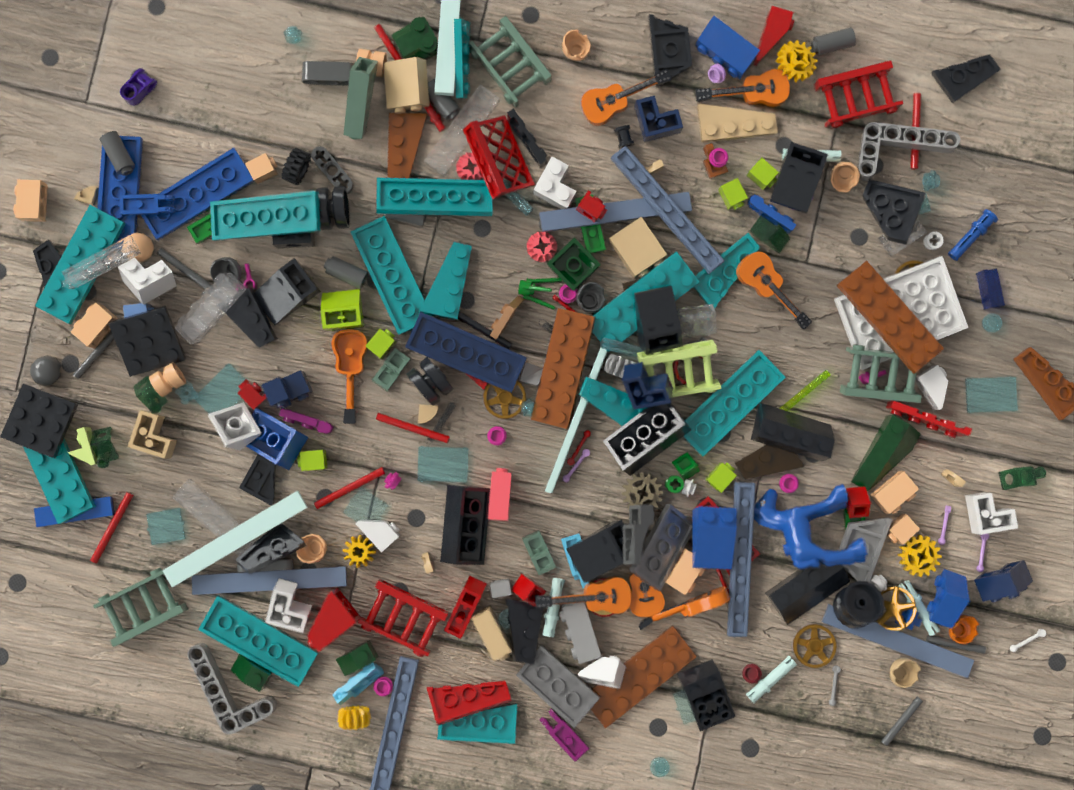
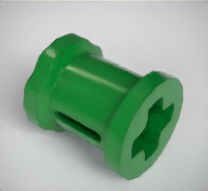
(678, 488)

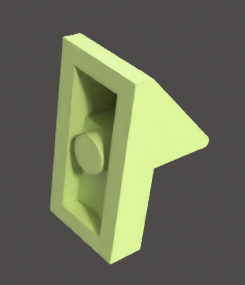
(85, 453)

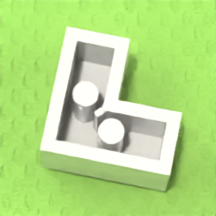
(551, 187)
(147, 282)
(985, 518)
(284, 610)

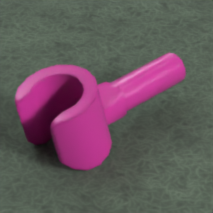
(249, 277)
(864, 378)

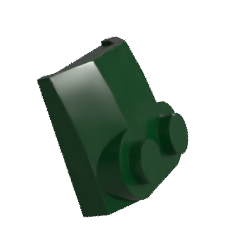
(416, 40)
(573, 264)

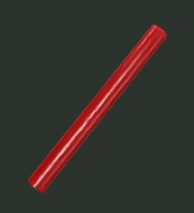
(915, 123)
(413, 428)
(348, 488)
(111, 528)

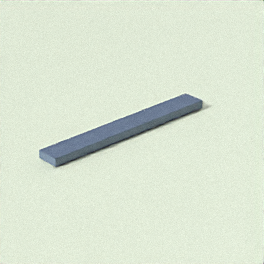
(667, 209)
(616, 212)
(741, 566)
(267, 580)
(906, 644)
(394, 723)

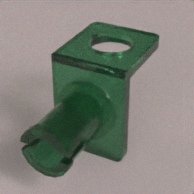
(149, 396)
(103, 447)
(1022, 476)

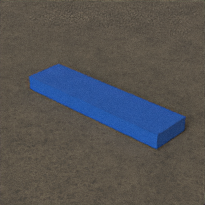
(104, 507)

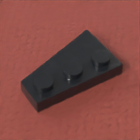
(964, 77)
(526, 138)
(47, 258)
(251, 319)
(269, 548)
(524, 628)

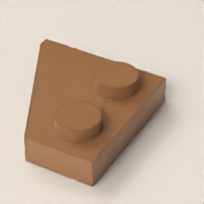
(508, 312)

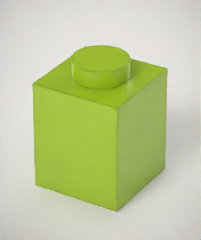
(763, 174)
(733, 194)
(381, 343)
(312, 460)
(721, 476)

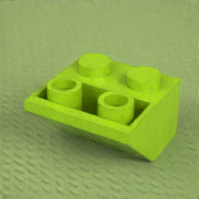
(341, 310)

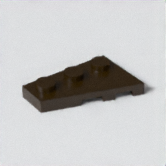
(767, 461)

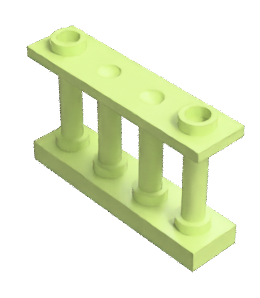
(686, 353)

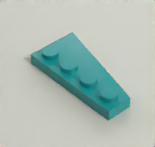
(462, 67)
(716, 284)
(448, 287)
(609, 400)
(490, 725)

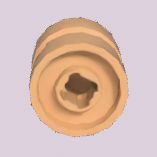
(379, 56)
(165, 381)

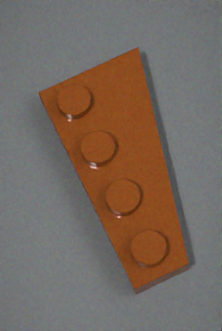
(403, 142)
(1048, 382)

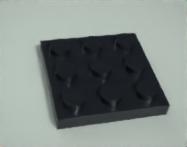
(147, 341)
(39, 420)

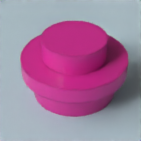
(718, 157)
(567, 294)
(496, 435)
(392, 480)
(788, 483)
(383, 686)

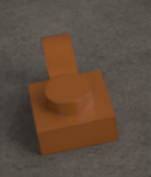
(711, 170)

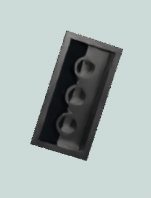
(793, 433)
(646, 436)
(465, 525)
(806, 589)

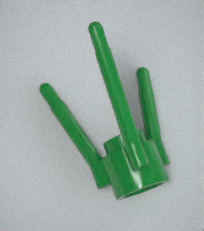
(527, 288)

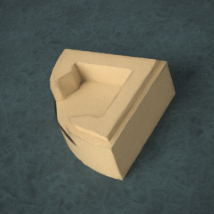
(656, 167)
(88, 195)
(426, 413)
(953, 478)
(428, 565)

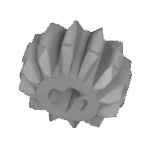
(615, 365)

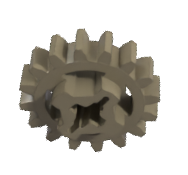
(646, 482)

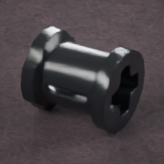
(624, 136)

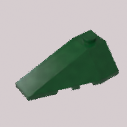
(890, 446)

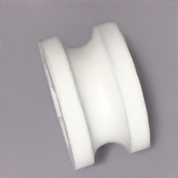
(928, 245)

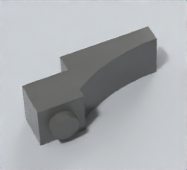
(634, 534)

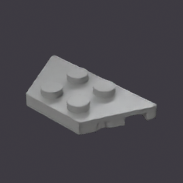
(874, 536)

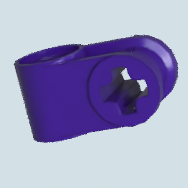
(137, 85)

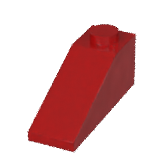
(775, 29)
(465, 607)

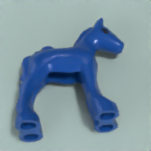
(797, 530)

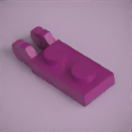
(307, 421)
(565, 736)

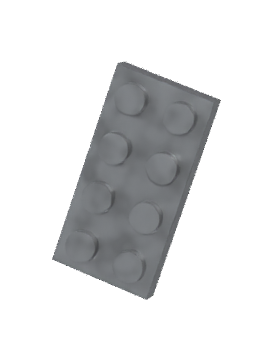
(663, 547)
(558, 686)

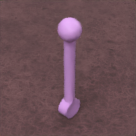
(566, 478)
(984, 537)
(941, 540)

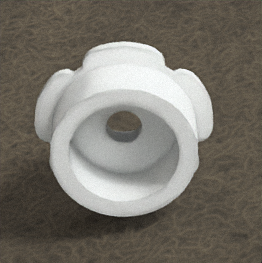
(689, 487)
(879, 581)

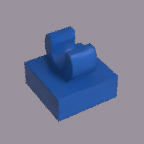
(906, 614)

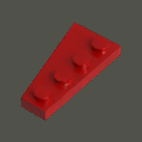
(899, 409)
(461, 701)

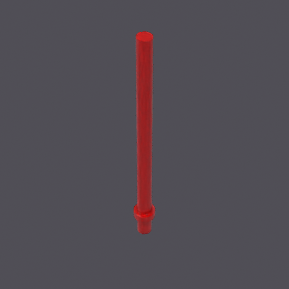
(435, 118)

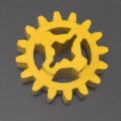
(796, 61)
(916, 563)

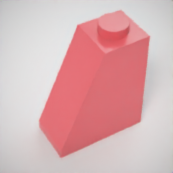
(500, 494)

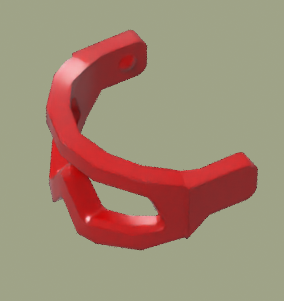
(675, 371)

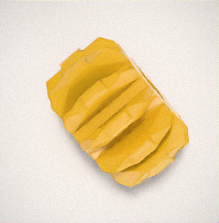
(357, 557)
(354, 717)

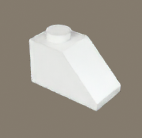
(933, 386)
(379, 532)
(604, 672)

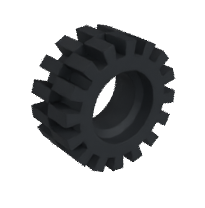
(296, 166)

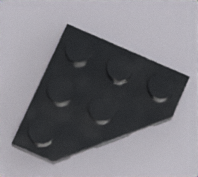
(893, 208)

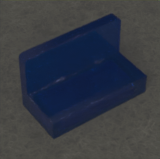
(990, 289)

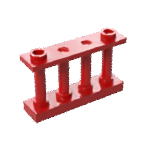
(861, 75)
(419, 606)

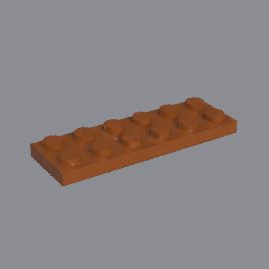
(890, 317)
(563, 368)
(643, 675)

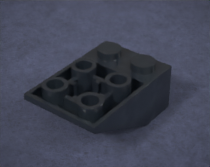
(798, 177)
(286, 291)
(657, 320)
(598, 551)
(706, 694)

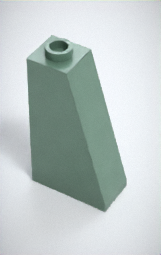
(359, 97)

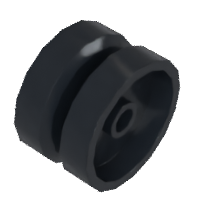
(334, 207)
(431, 380)
(858, 604)

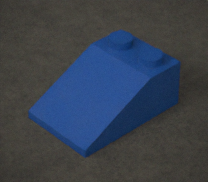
(277, 440)
(713, 537)

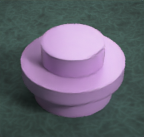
(717, 73)

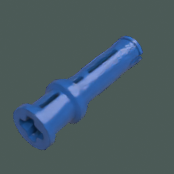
(977, 228)

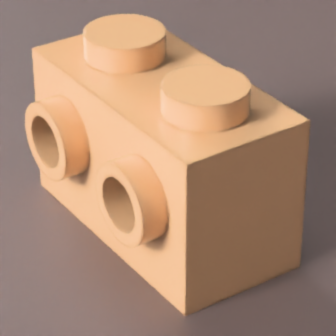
(30, 200)
(93, 325)
(894, 492)
(683, 573)

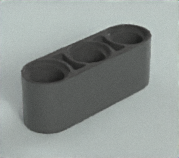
(326, 73)

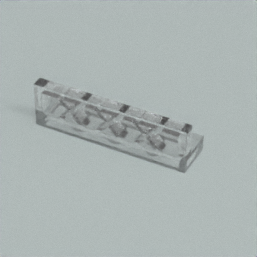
(100, 263)

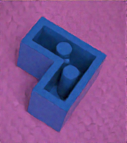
(950, 598)

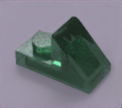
(771, 235)

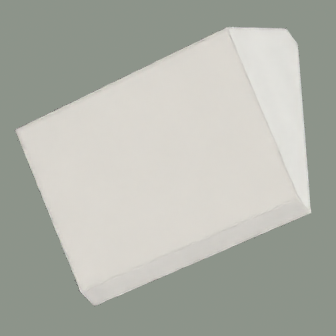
(235, 426)

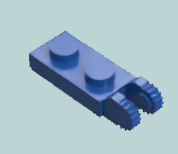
(145, 204)
(770, 213)

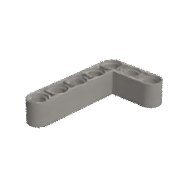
(902, 142)
(224, 695)

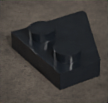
(260, 480)

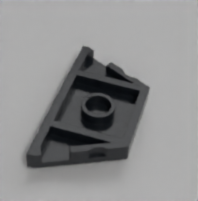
(669, 47)

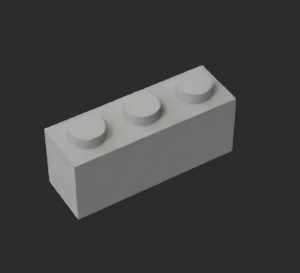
(580, 632)

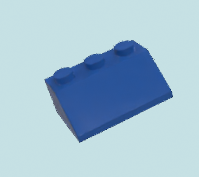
(727, 48)

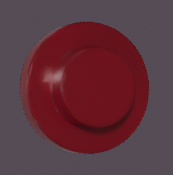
(752, 673)

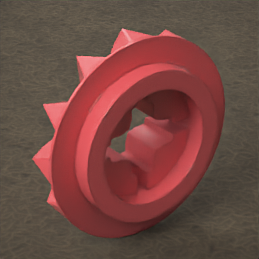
(467, 174)
(537, 254)

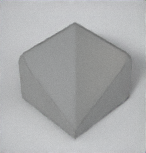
(531, 374)
(500, 588)

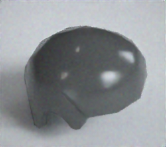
(225, 265)
(590, 297)
(45, 370)

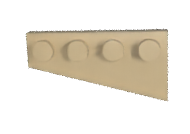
(727, 123)

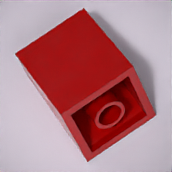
(332, 620)

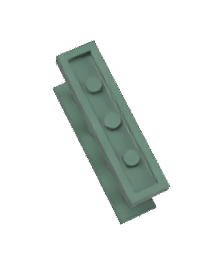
(519, 45)
(871, 389)
(138, 625)

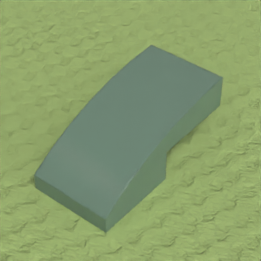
(391, 369)
(538, 552)

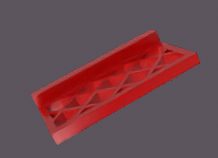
(487, 160)

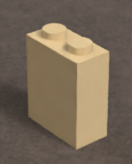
(406, 84)
(638, 248)
(492, 633)

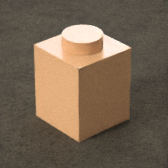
(262, 168)
(902, 529)

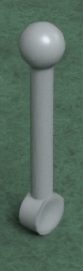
(836, 669)

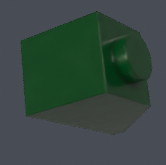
(357, 658)
(251, 673)

